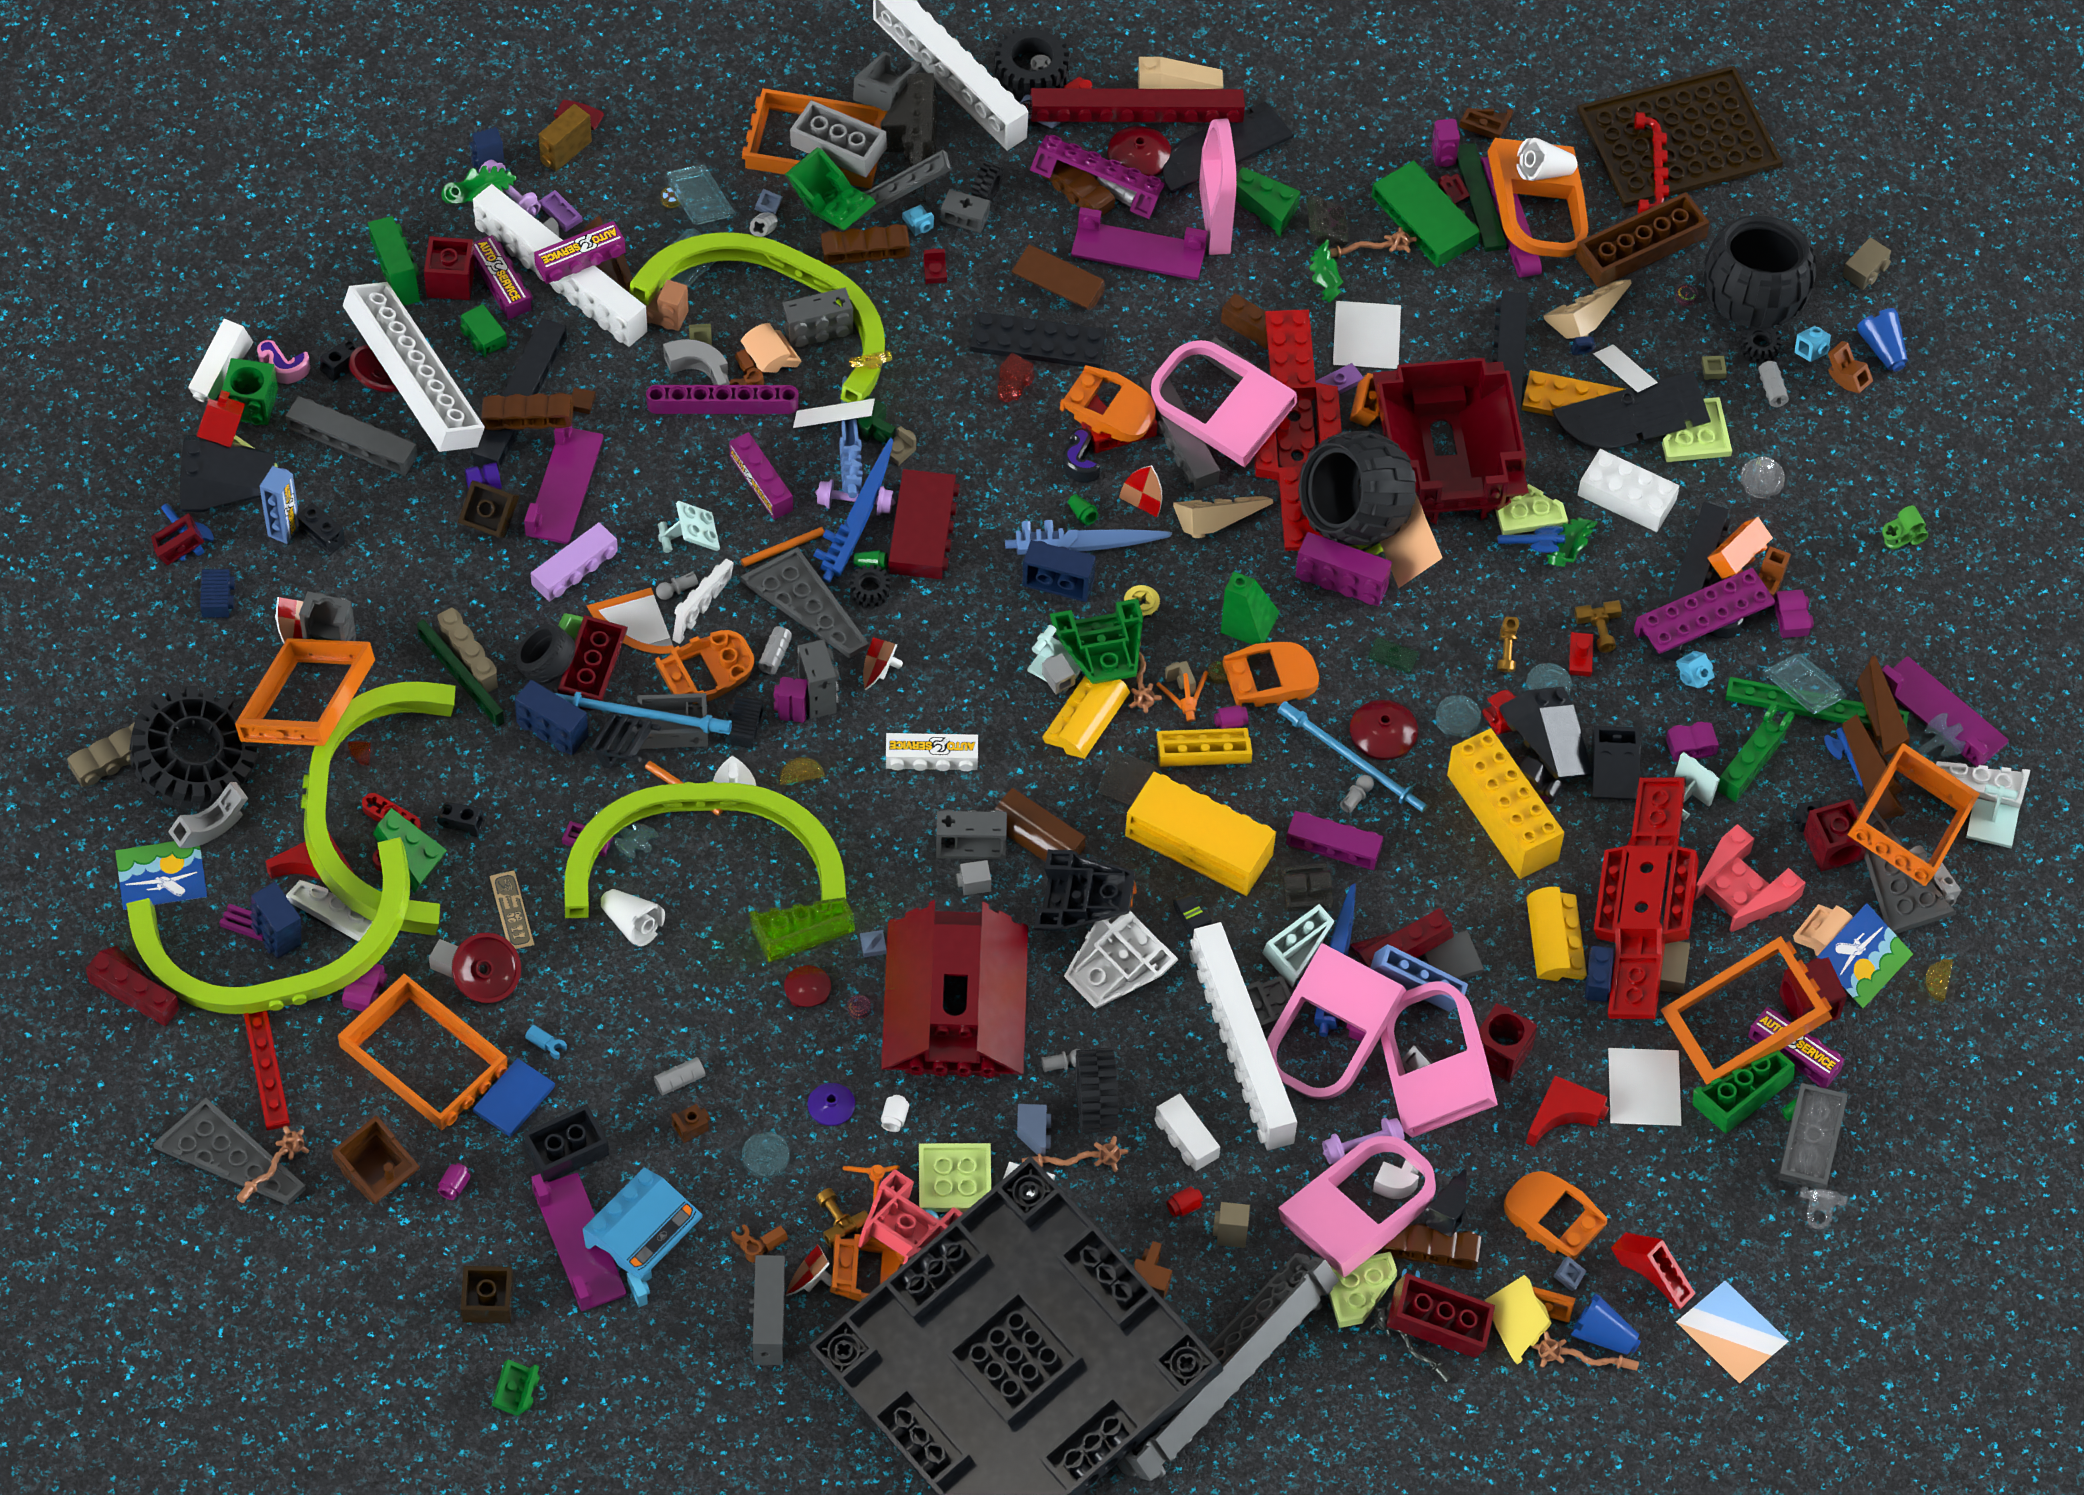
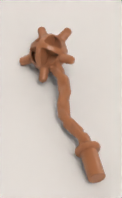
(1398, 241)
(1144, 696)
(291, 1143)
(1107, 1154)
(1550, 1350)

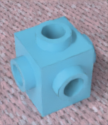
(1812, 343)
(1695, 669)

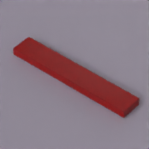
(266, 1070)

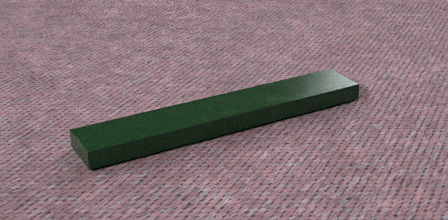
(1480, 198)
(460, 673)

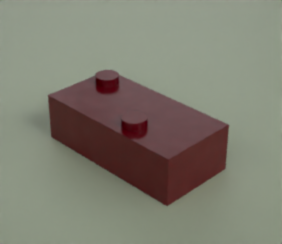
(1440, 1315)

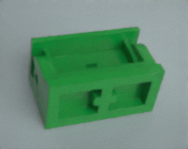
(483, 330)

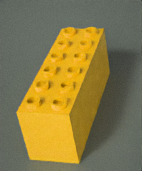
(1505, 803)
(1200, 833)

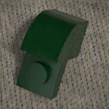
(875, 424)

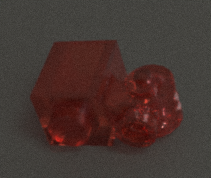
(1014, 377)

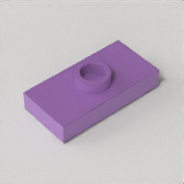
(560, 210)
(1344, 378)

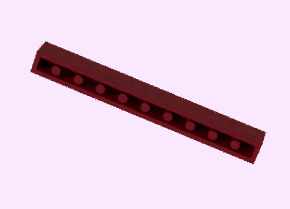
(1135, 105)

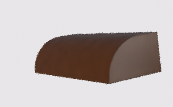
(1059, 277)
(1036, 827)

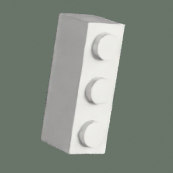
(1187, 1132)

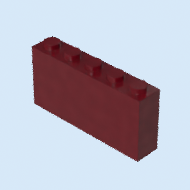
(923, 524)

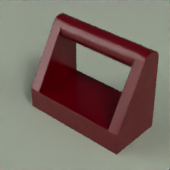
(180, 544)

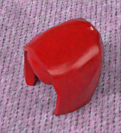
(1493, 714)

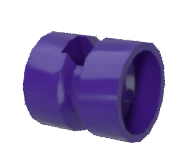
(488, 474)

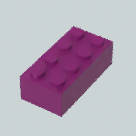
(1343, 569)

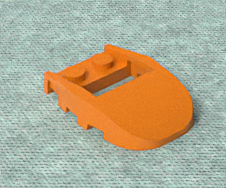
(1127, 415)
(725, 656)
(1294, 668)
(1535, 1196)
(846, 1263)

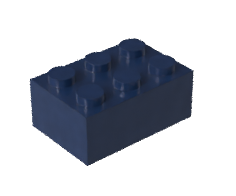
(1058, 570)
(551, 717)
(275, 920)

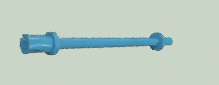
(1300, 719)
(706, 723)

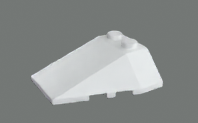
(1117, 960)

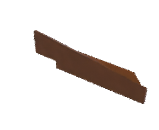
(616, 267)
(1882, 708)
(1871, 765)

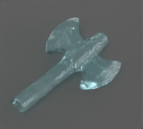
(1944, 736)
(634, 839)

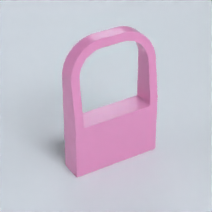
(1218, 186)
(1244, 417)
(1348, 993)
(1447, 1087)
(1336, 1225)

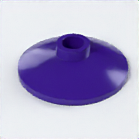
(831, 1113)

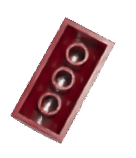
(594, 659)

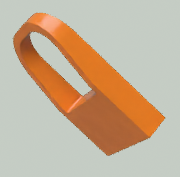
(1506, 180)

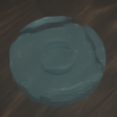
(1548, 676)
(1458, 716)
(765, 1154)

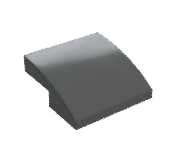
(1456, 957)
(1269, 1000)

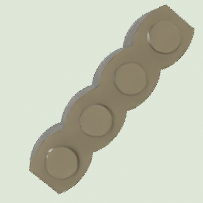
(467, 649)
(102, 757)

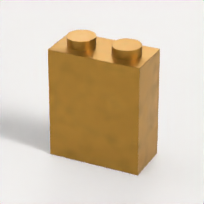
(565, 137)

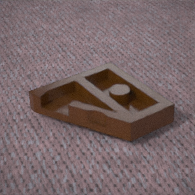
(1486, 121)

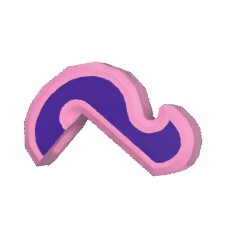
(286, 371)

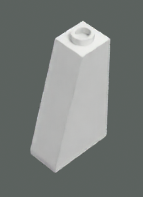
(228, 343)

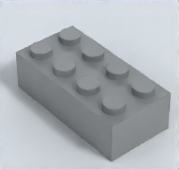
(842, 138)

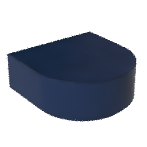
(1583, 345)

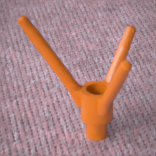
(1188, 703)
(875, 1173)

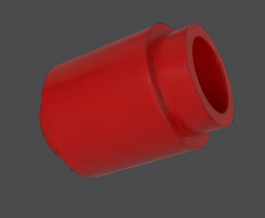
(1184, 1202)

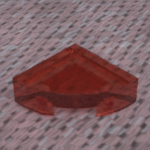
(360, 751)

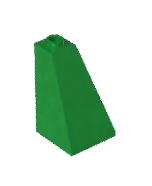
(1247, 610)

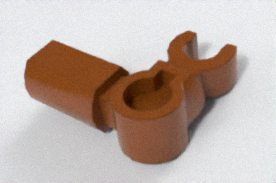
(752, 374)
(766, 1242)

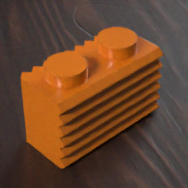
(1365, 404)

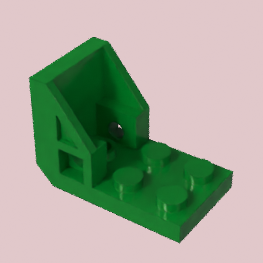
(827, 190)

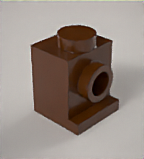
(686, 1126)

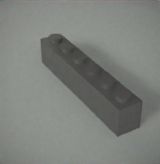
(351, 435)
(1189, 451)

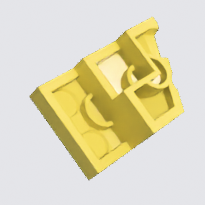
(1519, 1316)

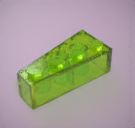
(800, 927)

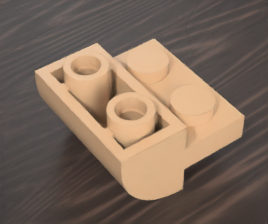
(769, 349)
(1822, 927)

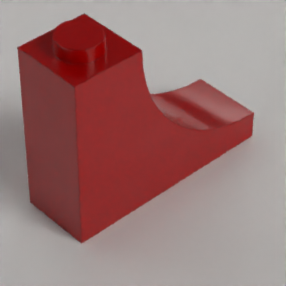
(1103, 441)
(297, 862)
(1565, 1105)
(1655, 1262)

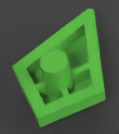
(571, 624)

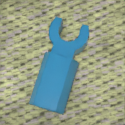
(545, 1041)

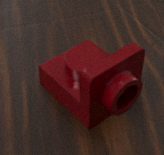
(1453, 187)
(934, 266)

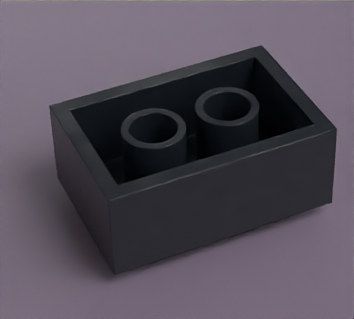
(565, 1143)

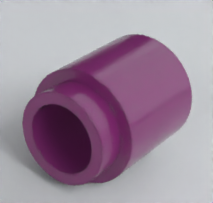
(1231, 717)
(453, 1181)

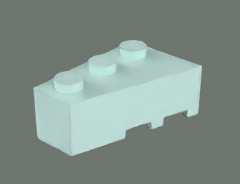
(1298, 943)

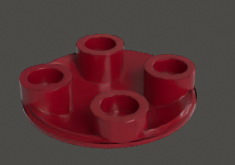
(807, 986)

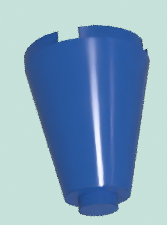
(1885, 338)
(1605, 1327)

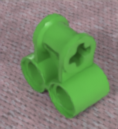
(1906, 529)

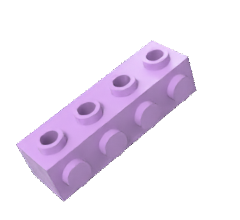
(574, 562)

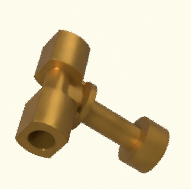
(1600, 617)
(1507, 634)
(843, 1223)

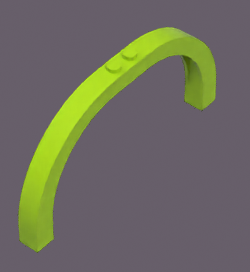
(780, 258)
(700, 797)
(345, 885)
(294, 989)

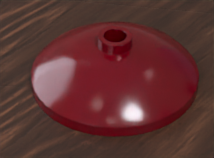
(1140, 149)
(370, 371)
(1382, 739)
(500, 963)

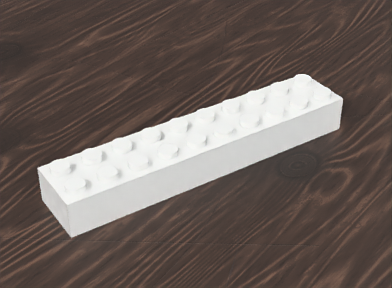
(954, 69)
(589, 289)
(413, 366)
(1243, 1037)

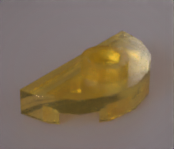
(871, 360)
(800, 769)
(1938, 978)

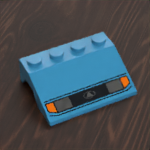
(641, 1223)

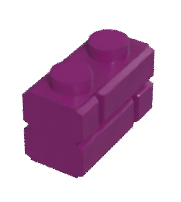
(1445, 142)
(791, 699)

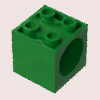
(256, 377)

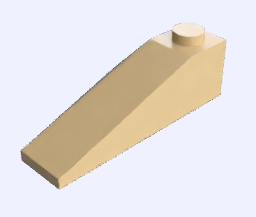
(1175, 74)
(1587, 312)
(1207, 517)

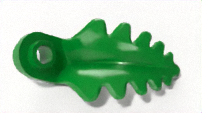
(475, 184)
(1326, 272)
(1574, 541)

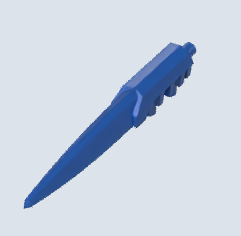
(848, 534)
(1340, 942)

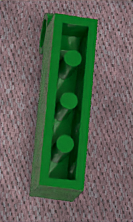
(1754, 754)

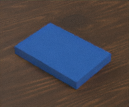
(513, 1097)

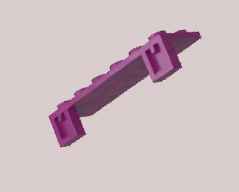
(1055, 149)
(1138, 248)
(563, 485)
(1704, 611)
(1929, 698)
(566, 1214)

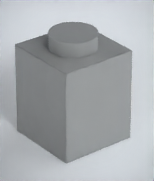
(1058, 673)
(974, 877)
(442, 956)

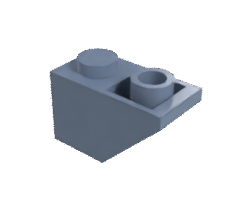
(1032, 1127)

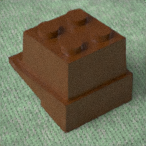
(374, 1160)

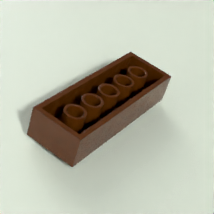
(1642, 239)

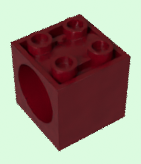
(449, 268)
(1828, 838)
(1796, 999)
(1503, 1059)

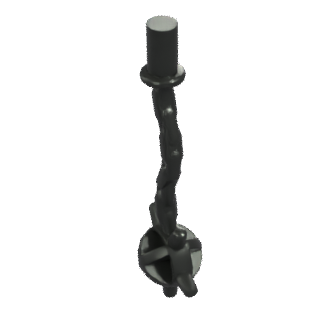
(1381, 1319)

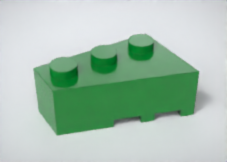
(1267, 199)
(421, 850)

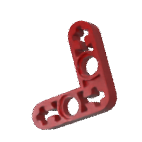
(384, 805)

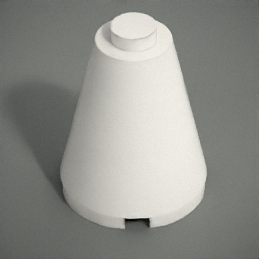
(1544, 160)
(633, 916)

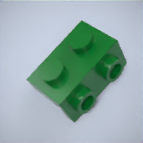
(515, 1387)

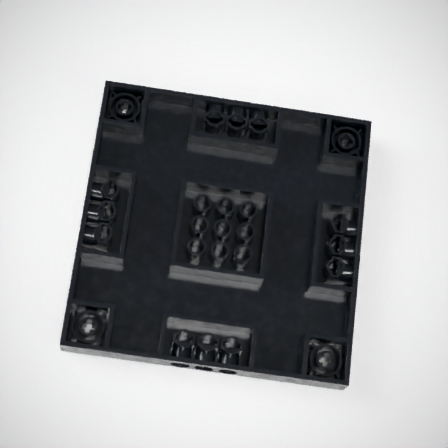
(1016, 1349)

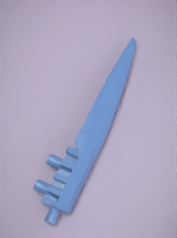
(850, 456)
(1081, 540)

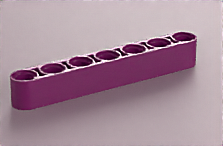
(1524, 262)
(731, 393)

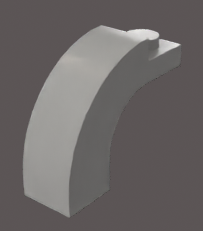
(696, 355)
(211, 823)

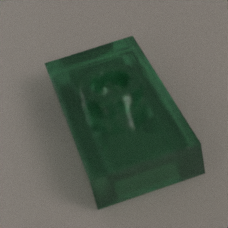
(1393, 655)

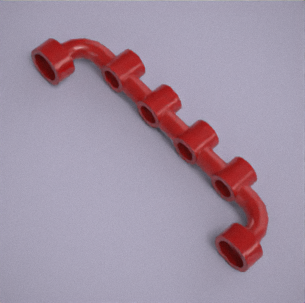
(1659, 157)

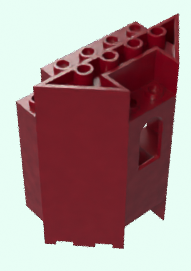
(1485, 427)
(948, 943)

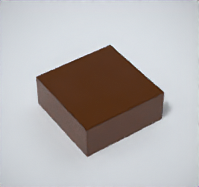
(583, 400)

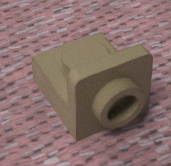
(903, 446)
(1175, 672)

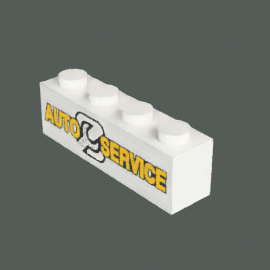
(931, 751)

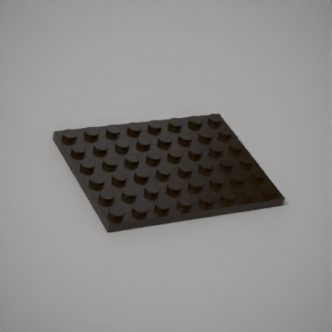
(1709, 131)

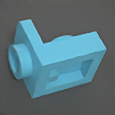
(918, 220)
(639, 1287)

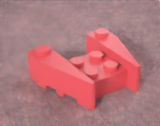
(1740, 888)
(901, 1222)

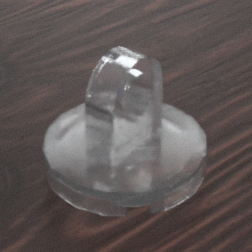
(1762, 477)
(1822, 1200)

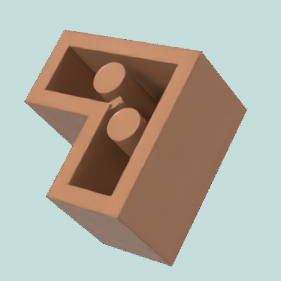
(669, 306)

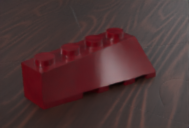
(1413, 939)
(124, 980)

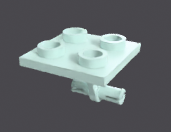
(695, 526)
(1046, 647)
(1699, 781)
(1994, 821)

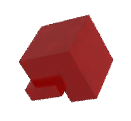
(221, 420)

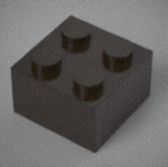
(488, 509)
(487, 1294)

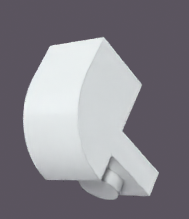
(1396, 1182)

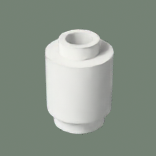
(894, 1113)

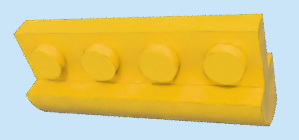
(1086, 716)
(1204, 747)
(1556, 934)

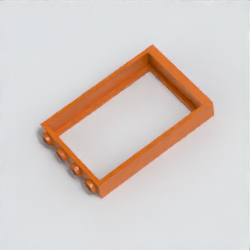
(796, 104)
(252, 726)
(1936, 782)
(383, 1009)
(1769, 1045)

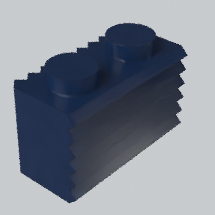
(486, 146)
(215, 593)
(1599, 973)

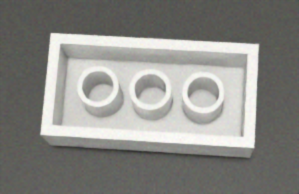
(1628, 490)

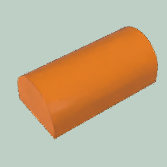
(1557, 1305)

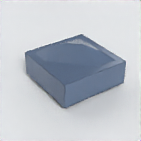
(768, 202)
(873, 943)
(1570, 1273)

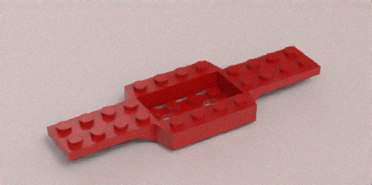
(1293, 365)
(1637, 935)

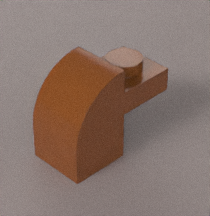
(1846, 371)
(1774, 569)
(1156, 1276)

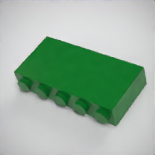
(1425, 213)

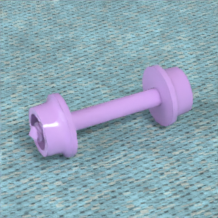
(527, 201)
(826, 493)
(1334, 1149)

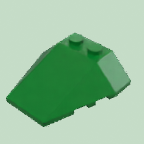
(1104, 644)

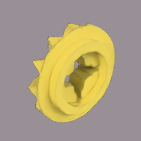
(1140, 592)

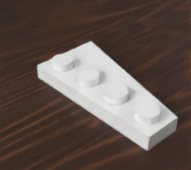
(699, 599)
(1979, 776)
(328, 908)

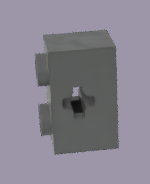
(965, 210)

